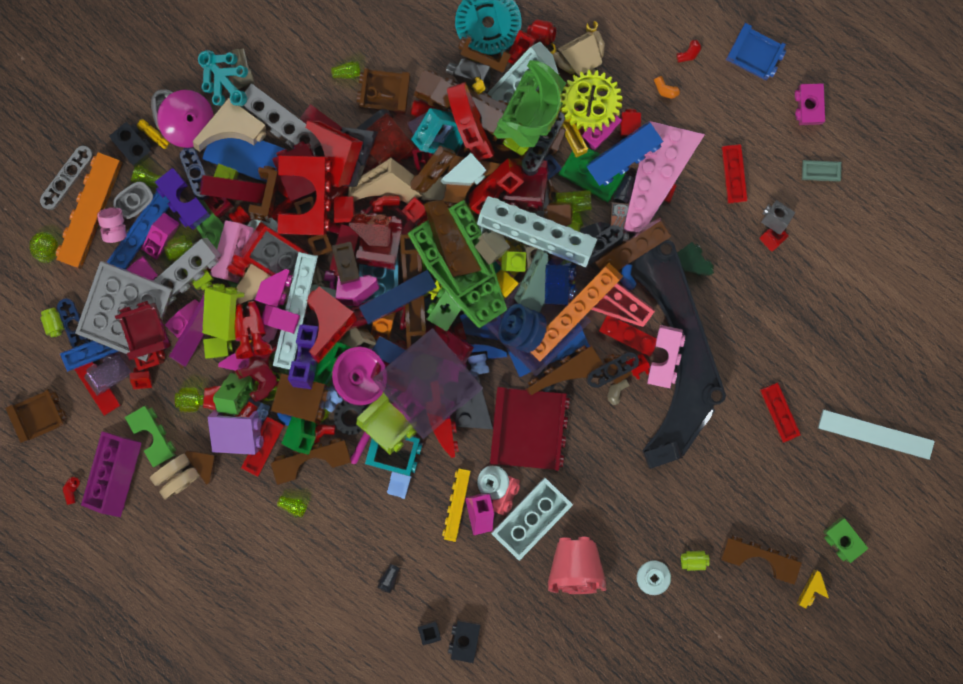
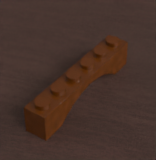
(416, 309)

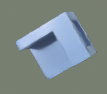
(398, 485)

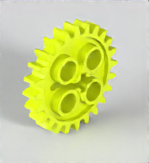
(608, 103)

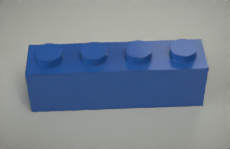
(624, 153)

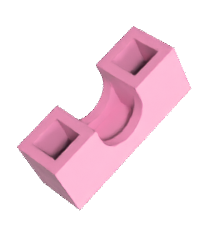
(663, 373)

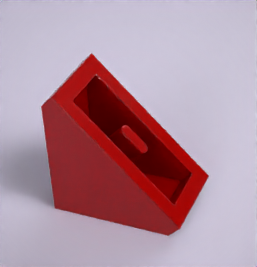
(521, 44)
(343, 209)

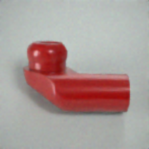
(691, 54)
(323, 429)
(69, 489)

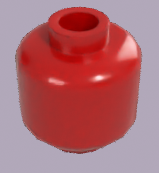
(543, 31)

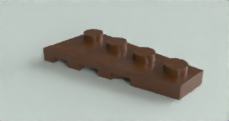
(450, 240)

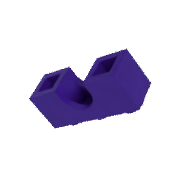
(171, 186)
(303, 369)

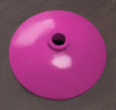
(173, 117)
(361, 363)

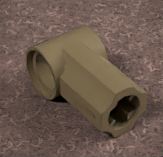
(242, 60)

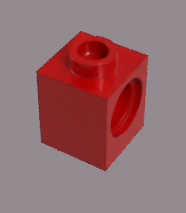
(630, 122)
(415, 211)

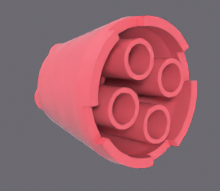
(576, 567)

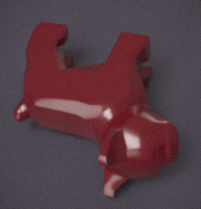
(259, 370)

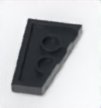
(368, 138)
(475, 412)

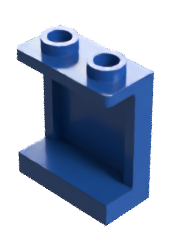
(756, 53)

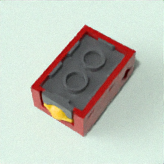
(271, 251)

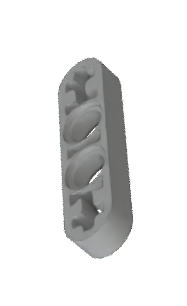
(69, 180)

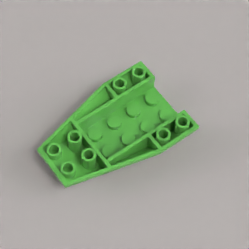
(474, 293)

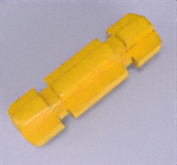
(151, 132)

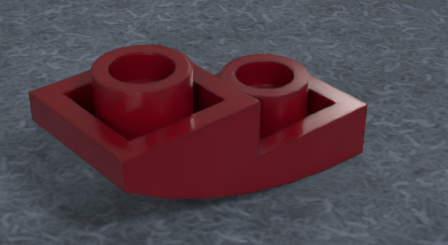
(314, 114)

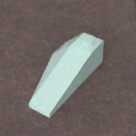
(508, 83)

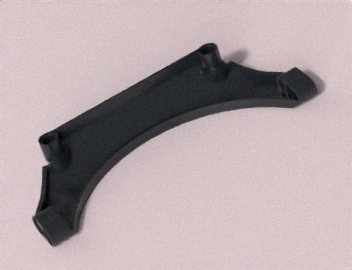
(696, 372)

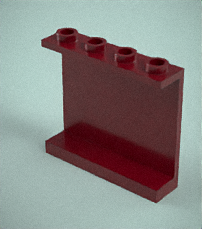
(529, 429)

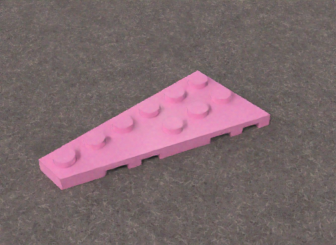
(659, 173)

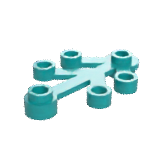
(220, 77)

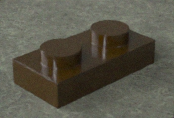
(346, 263)

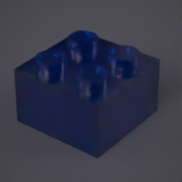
(559, 281)

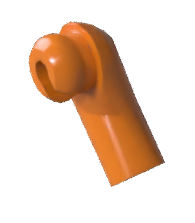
(665, 90)

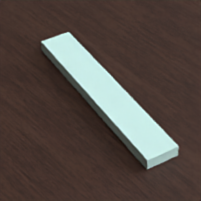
(296, 304)
(876, 434)

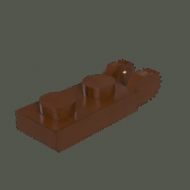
(433, 169)

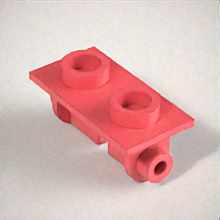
(504, 504)

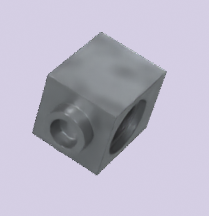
(777, 217)

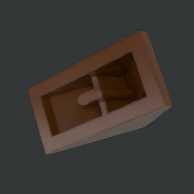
(203, 463)

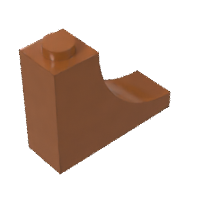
(456, 193)

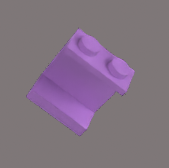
(235, 434)

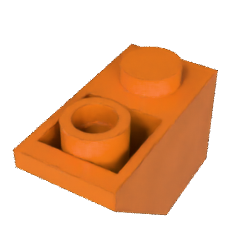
(383, 327)

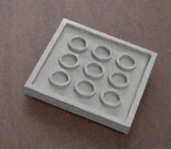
(111, 292)

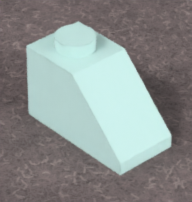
(465, 173)

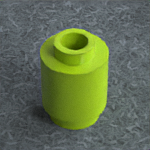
(52, 322)
(694, 560)

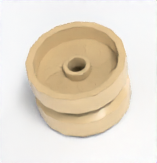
(175, 478)

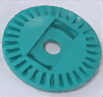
(506, 22)

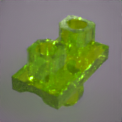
(580, 199)

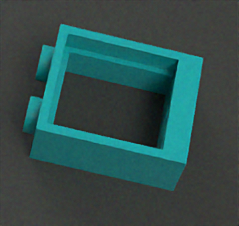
(434, 120)
(416, 449)

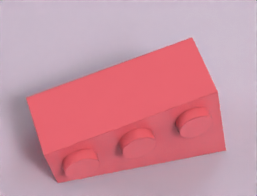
(625, 306)

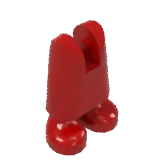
(250, 328)

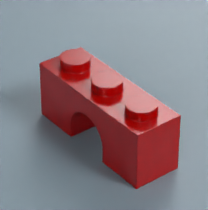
(505, 177)

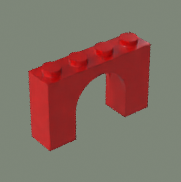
(316, 170)

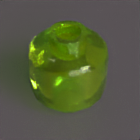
(177, 247)
(188, 400)

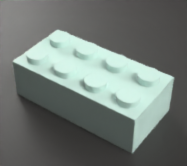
(531, 518)

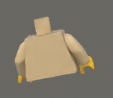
(582, 53)

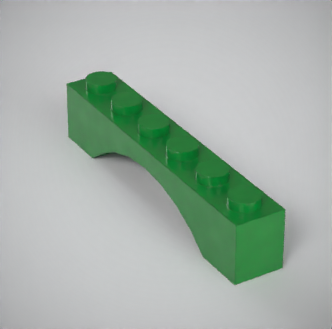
(301, 432)

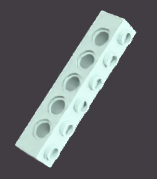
(509, 225)

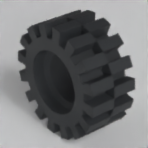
(339, 417)

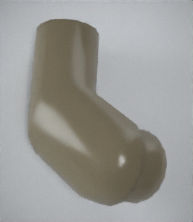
(614, 391)

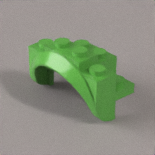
(529, 112)

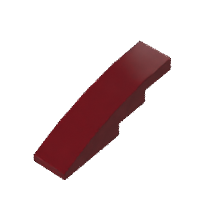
(232, 189)

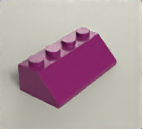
(111, 474)

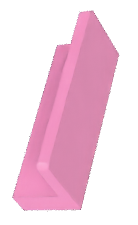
(231, 243)

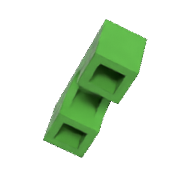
(161, 449)

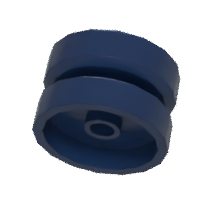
(522, 328)

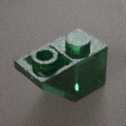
(693, 261)

